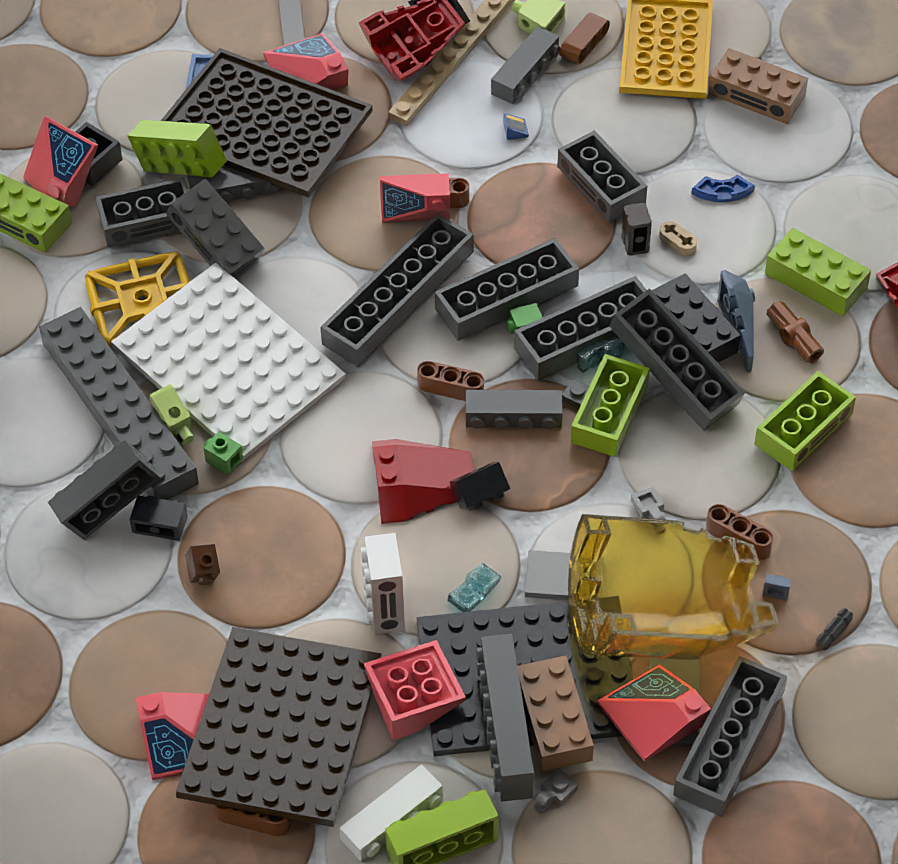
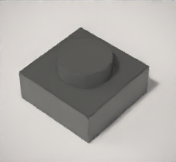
(575, 393)

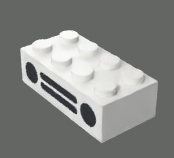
(383, 583)

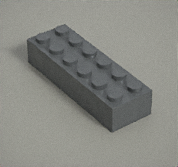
(515, 282)
(558, 338)
(676, 359)
(505, 718)
(730, 736)

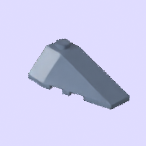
(737, 307)

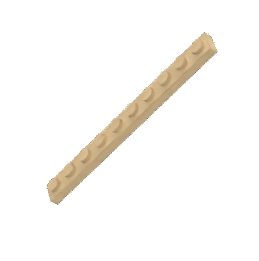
(447, 61)

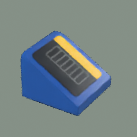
(514, 126)

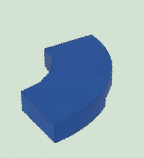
(723, 190)

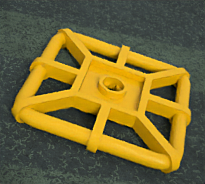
(130, 290)

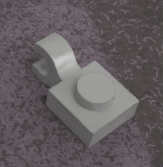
(648, 504)
(555, 788)

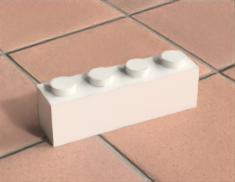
(414, 793)

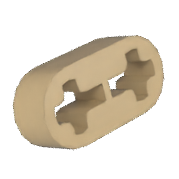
(676, 240)

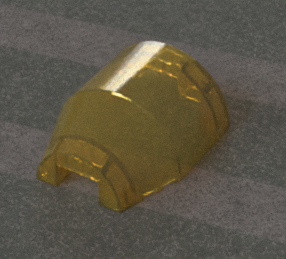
(661, 589)

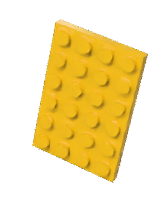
(667, 48)

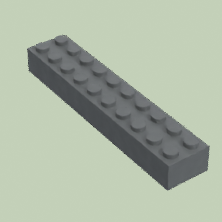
(117, 400)

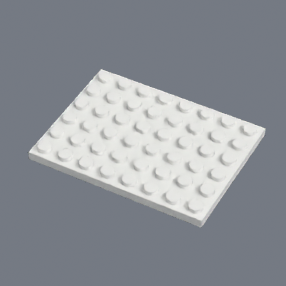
(229, 359)

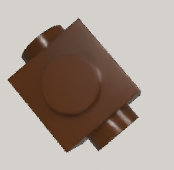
(202, 564)

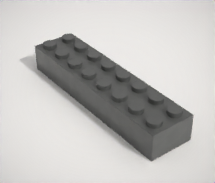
(397, 289)

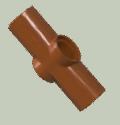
(795, 332)

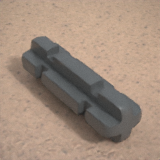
(834, 629)

